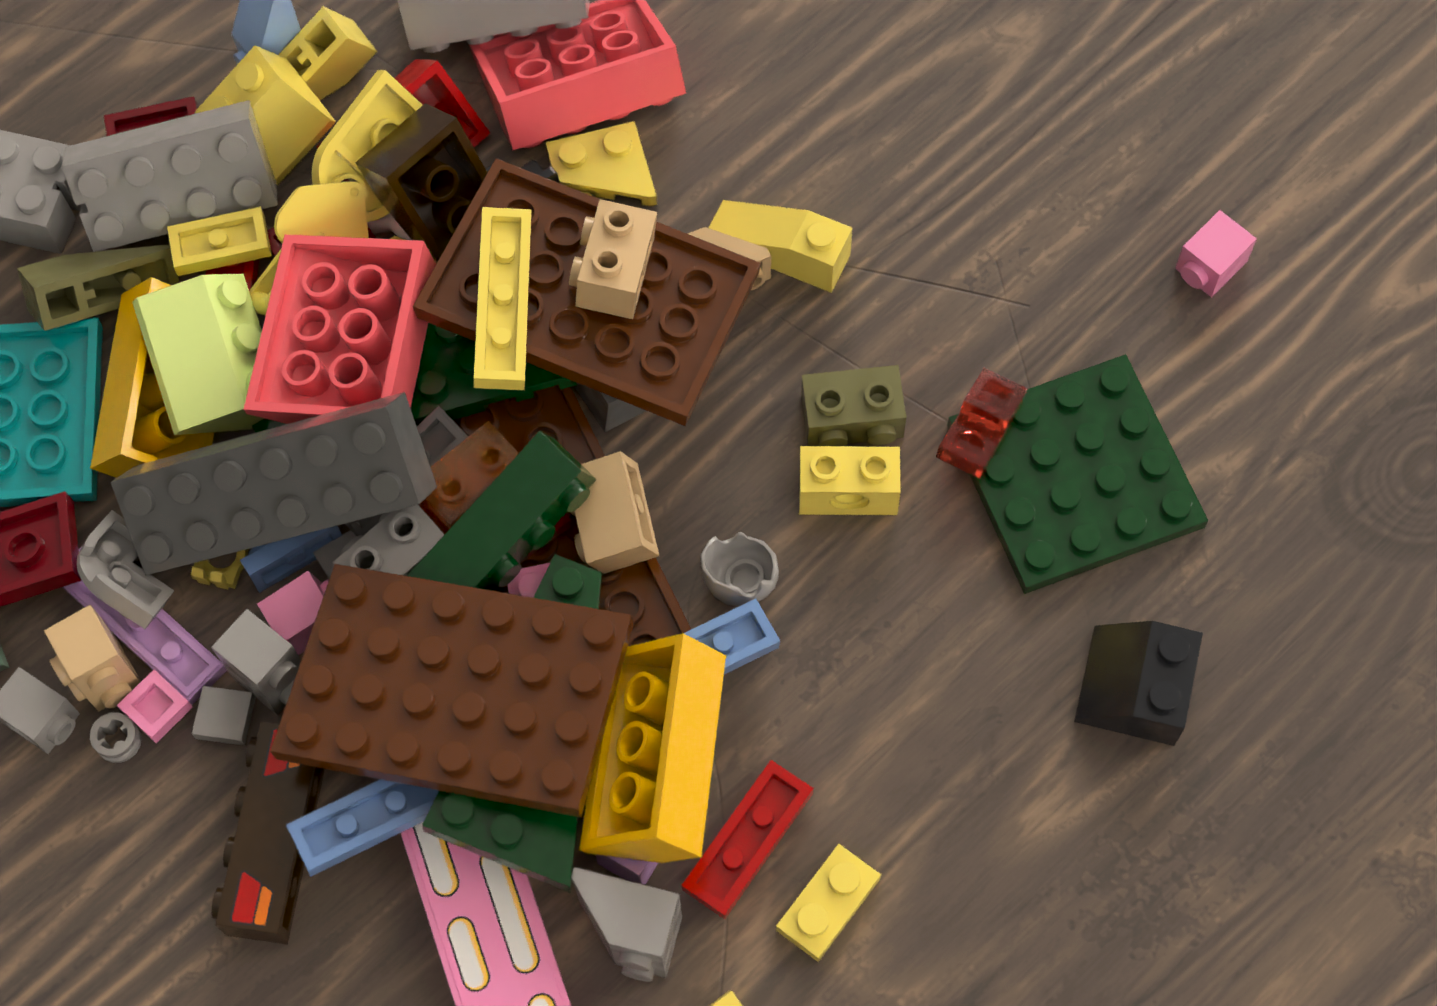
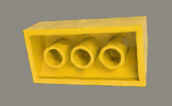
(132, 413)
(656, 754)

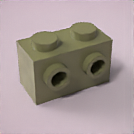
(853, 406)

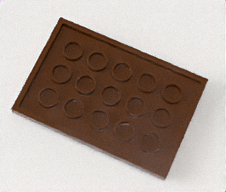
(649, 361)
(455, 689)

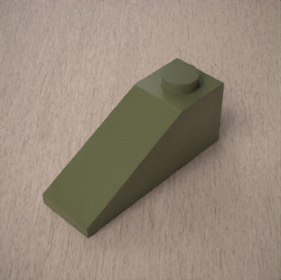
(90, 282)

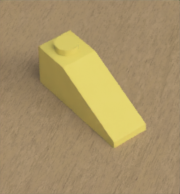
(328, 52)
(797, 239)

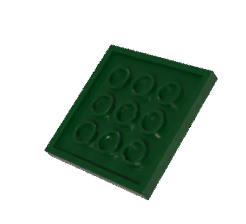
(1085, 477)

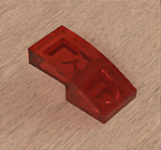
(981, 423)

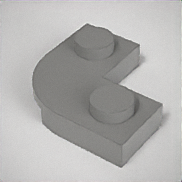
(111, 575)

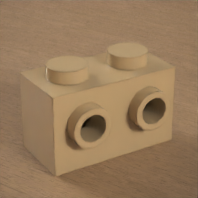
(614, 258)
(615, 516)
(91, 659)

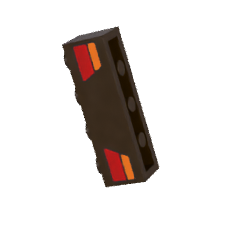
(262, 856)

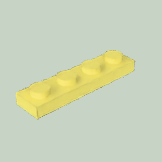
(502, 299)

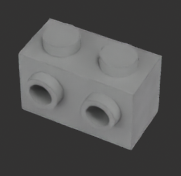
(394, 543)

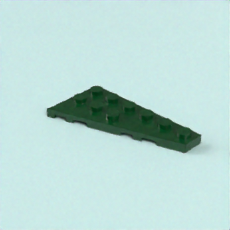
(510, 834)

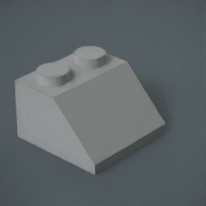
(632, 921)

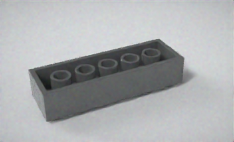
(275, 484)

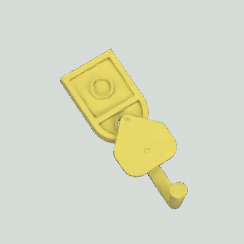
(337, 206)

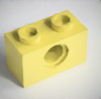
(849, 480)

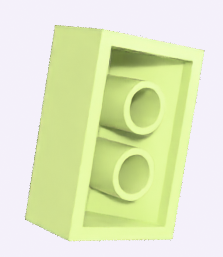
(202, 350)

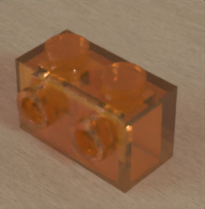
(467, 473)

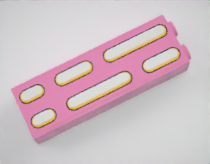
(484, 926)

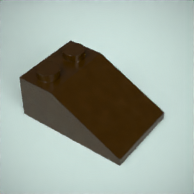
(425, 176)

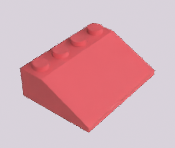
(579, 74)
(339, 326)

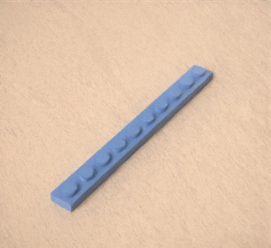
(392, 807)

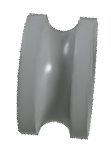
(122, 749)

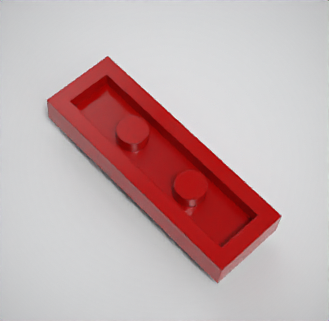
(747, 839)

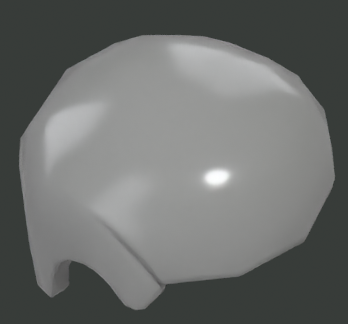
(739, 569)

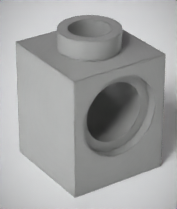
(36, 711)

